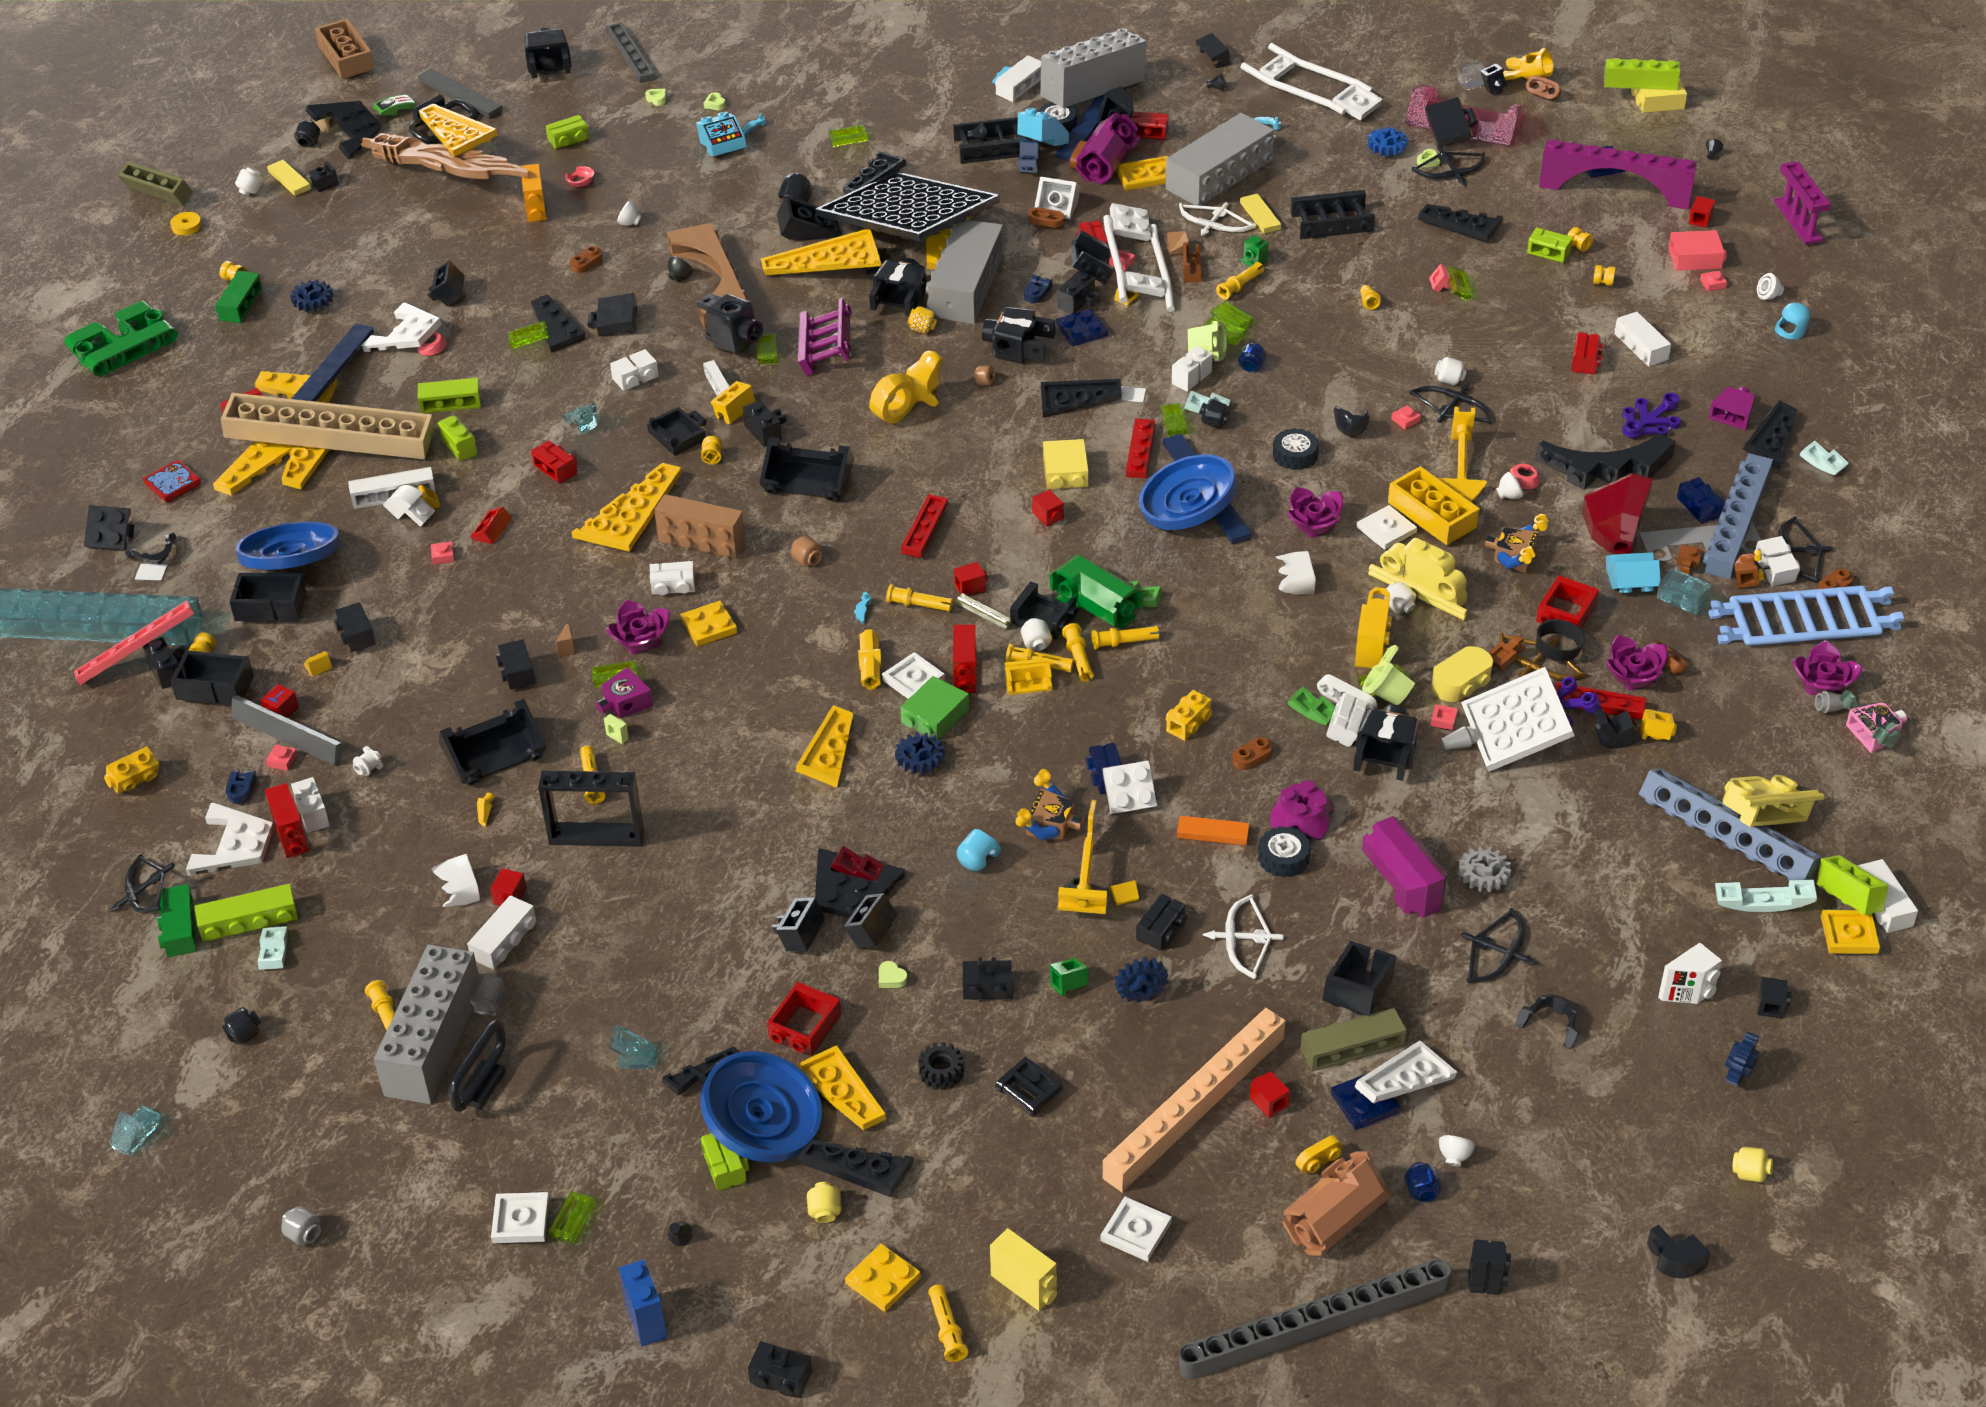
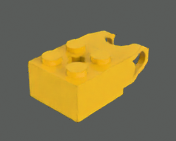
(1373, 630)

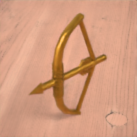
(1534, 666)

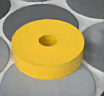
(186, 223)

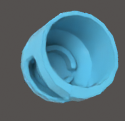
(1797, 314)
(975, 848)

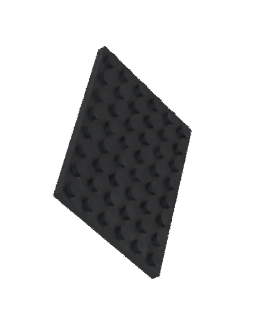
(908, 206)

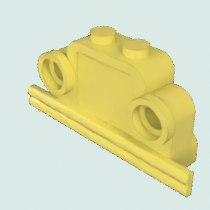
(1427, 572)
(1769, 802)

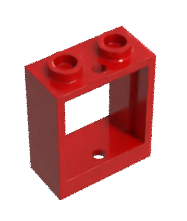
(1572, 592)
(964, 657)
(286, 820)
(810, 999)

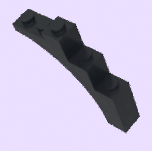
(1610, 466)

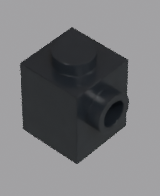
(1773, 997)

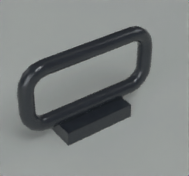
(440, 101)
(486, 1075)

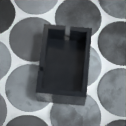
(268, 596)
(211, 677)
(1353, 986)

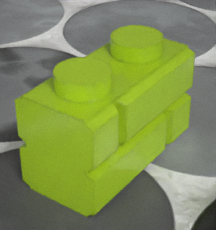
(567, 132)
(1549, 245)
(457, 438)
(724, 1165)

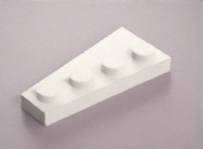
(1404, 1073)

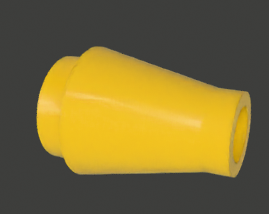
(1370, 298)

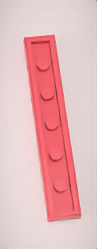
(133, 642)

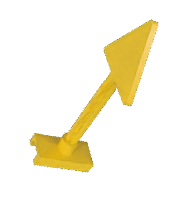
(1462, 431)
(1083, 898)

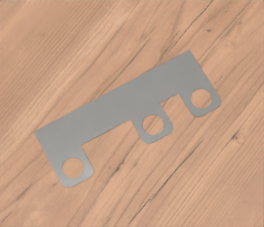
(1663, 538)

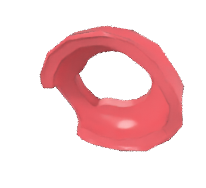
(581, 171)
(435, 347)
(1526, 482)

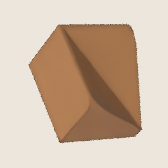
(1175, 242)
(565, 642)

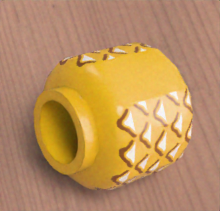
(922, 320)

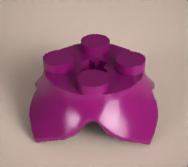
(1313, 513)
(637, 628)
(1635, 665)
(1826, 670)
(1303, 807)

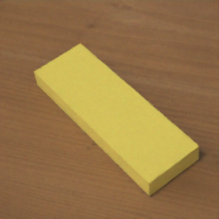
(289, 177)
(1260, 213)

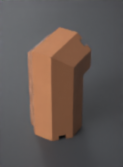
(1336, 1203)

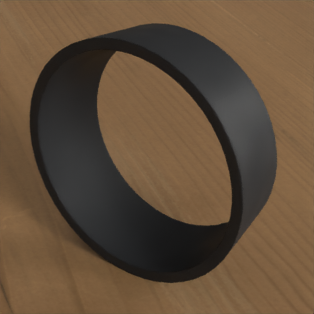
(1562, 627)

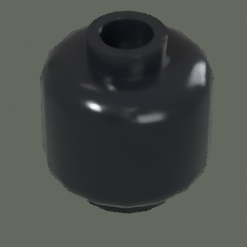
(307, 133)
(1214, 413)
(241, 1025)

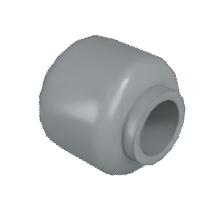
(301, 1226)

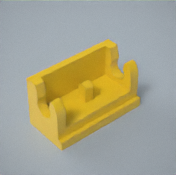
(732, 401)
(1028, 676)

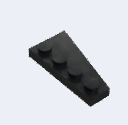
(877, 168)
(1460, 221)
(560, 327)
(1073, 395)
(1773, 434)
(869, 1170)

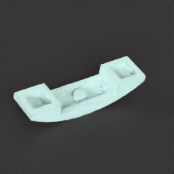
(1766, 899)

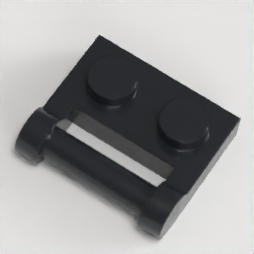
(1033, 1080)

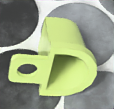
(1211, 338)
(1388, 681)

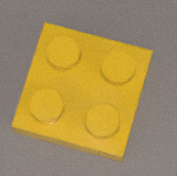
(708, 623)
(1849, 932)
(882, 1277)

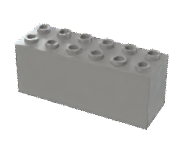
(1092, 67)
(1219, 159)
(965, 271)
(427, 1025)

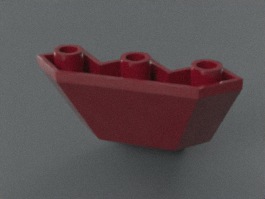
(1616, 512)

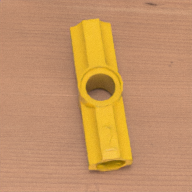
(869, 659)

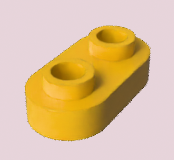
(1319, 1154)

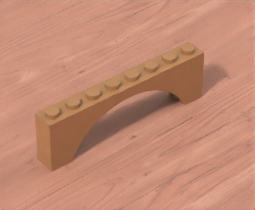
(703, 245)

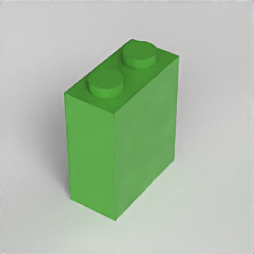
(934, 708)

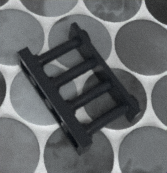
(989, 150)
(1332, 203)

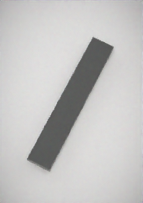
(630, 52)
(458, 91)
(286, 730)

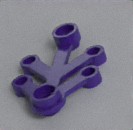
(1635, 429)
(1588, 701)

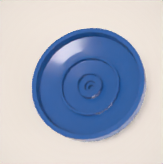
(1188, 492)
(287, 545)
(760, 1106)

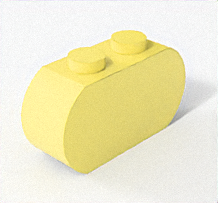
(1462, 674)

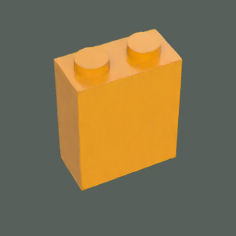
(533, 194)

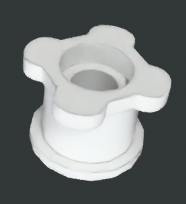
(367, 762)

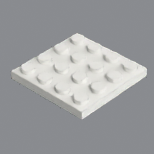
(1517, 719)

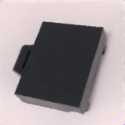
(1449, 121)
(614, 315)
(678, 430)

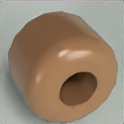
(984, 375)

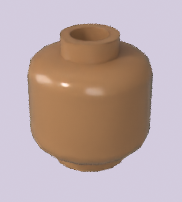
(806, 551)

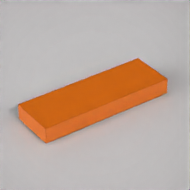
(1213, 830)

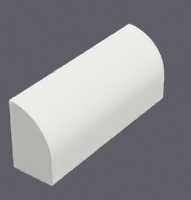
(380, 488)

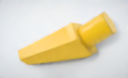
(484, 807)

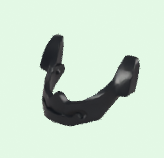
(155, 558)
(1560, 1005)

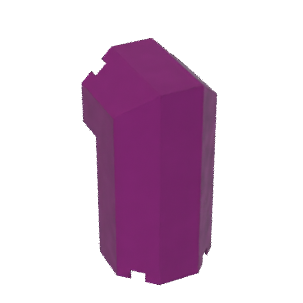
(1107, 148)
(1406, 866)

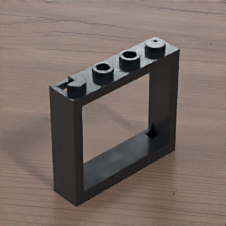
(590, 832)

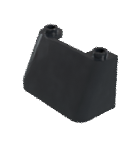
(806, 470)
(493, 744)

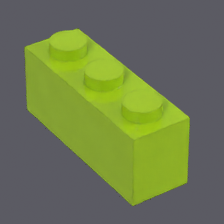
(449, 395)
(1852, 885)

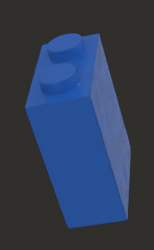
(642, 1302)

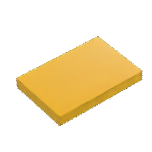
(1143, 173)

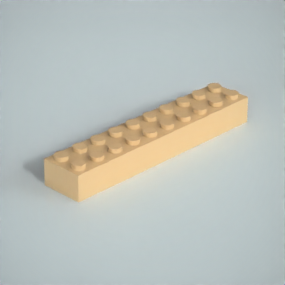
(327, 426)

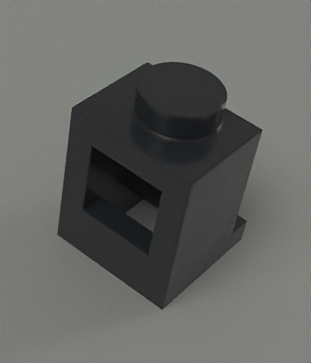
(1490, 76)
(323, 177)

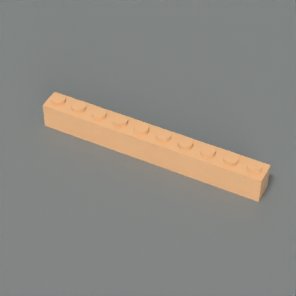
(1193, 1100)

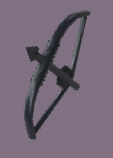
(1447, 158)
(1448, 410)
(1811, 549)
(131, 892)
(1485, 943)

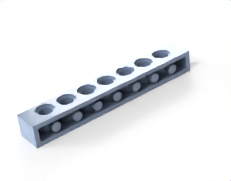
(1738, 515)
(1654, 793)

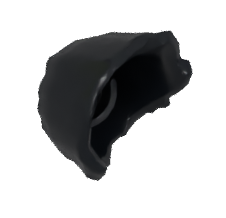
(796, 187)
(1349, 423)

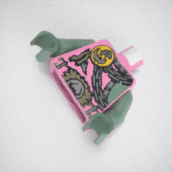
(1873, 723)

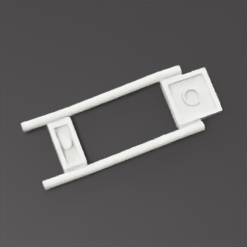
(1354, 100)
(1134, 224)

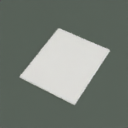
(1133, 394)
(151, 571)

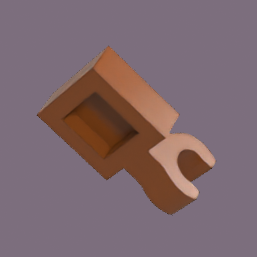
(1689, 557)
(1505, 654)

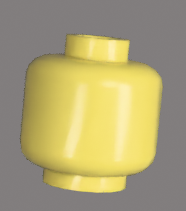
(1752, 1164)
(824, 1202)

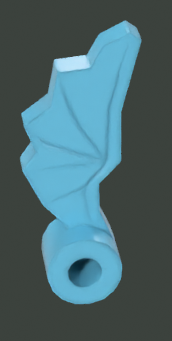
(1267, 120)
(761, 121)
(861, 609)

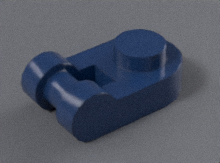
(1033, 292)
(240, 785)

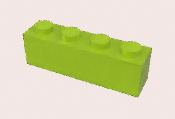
(1641, 74)
(246, 912)

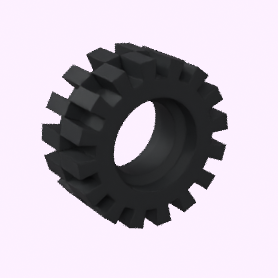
(941, 1077)

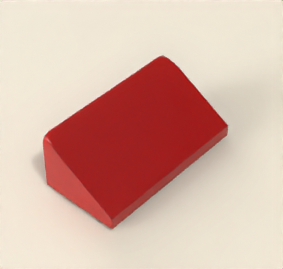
(491, 526)

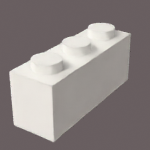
(1019, 78)
(1642, 339)
(1898, 909)
(502, 932)

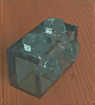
(1683, 591)

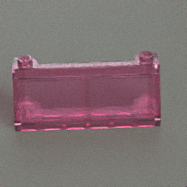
(1491, 125)

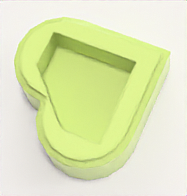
(657, 96)
(715, 102)
(1427, 154)
(891, 976)

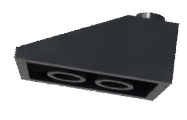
(799, 221)

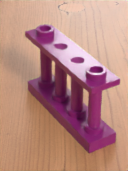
(1812, 199)
(808, 335)

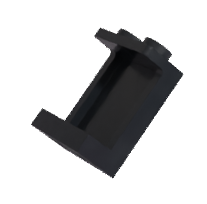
(1091, 256)
(1034, 605)

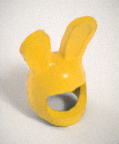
(1530, 65)

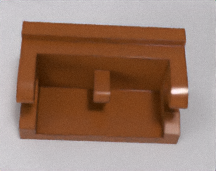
(1192, 264)

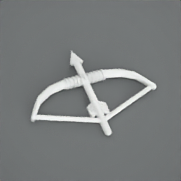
(1218, 212)
(1258, 936)

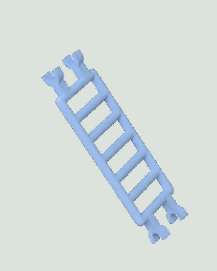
(1867, 598)

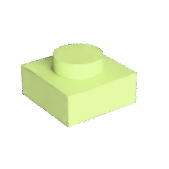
(616, 728)

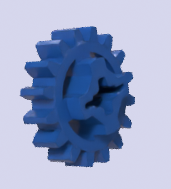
(1387, 141)

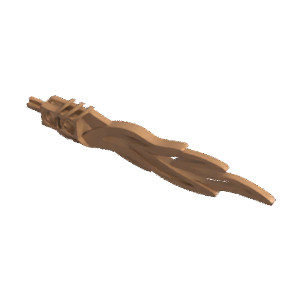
(437, 157)

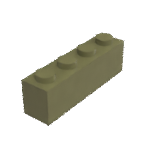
(155, 183)
(1353, 1039)

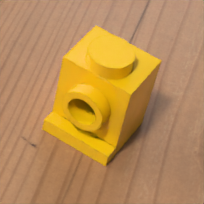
(1657, 725)

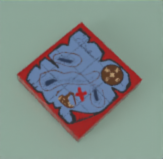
(171, 481)

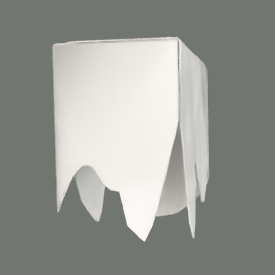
(1300, 574)
(461, 881)

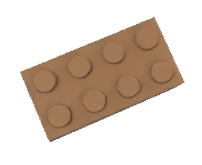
(344, 48)
(700, 526)

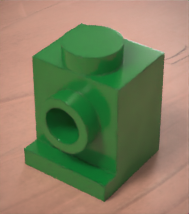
(1255, 251)
(1068, 975)

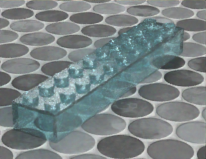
(90, 615)

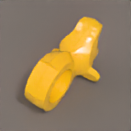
(916, 385)

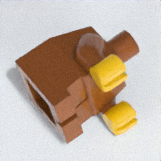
(1746, 571)

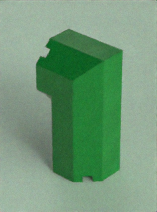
(1096, 591)

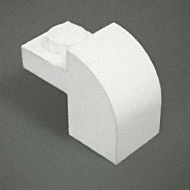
(408, 501)

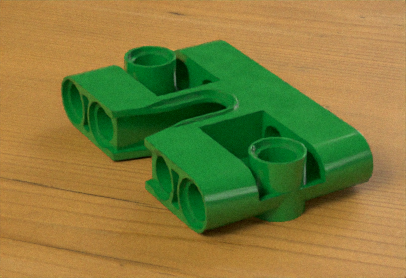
(142, 333)

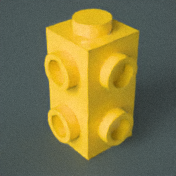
(1188, 715)
(132, 770)

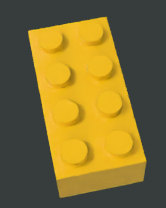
(1433, 505)

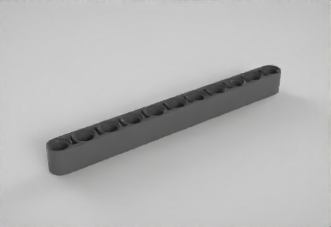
(1306, 1327)

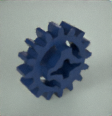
(311, 295)
(919, 753)
(1141, 979)
(1742, 1058)

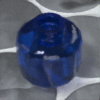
(1252, 357)
(1422, 1182)

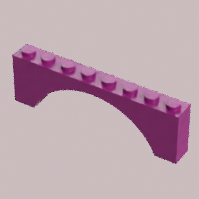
(1668, 174)

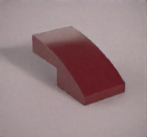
(854, 865)

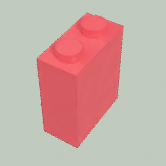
(1696, 250)

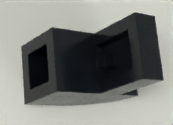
(1618, 731)
(1680, 1258)

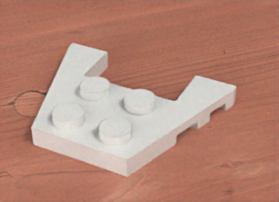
(410, 333)
(241, 844)

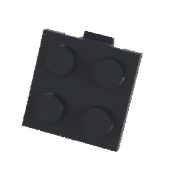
(108, 527)

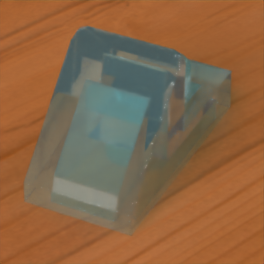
(583, 416)
(632, 1050)
(133, 1129)

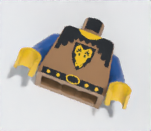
(1517, 546)
(1051, 812)

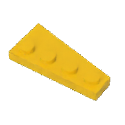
(289, 384)
(251, 464)
(302, 465)
(827, 749)
(842, 1087)

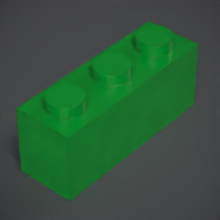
(238, 297)
(177, 921)

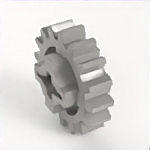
(1484, 869)

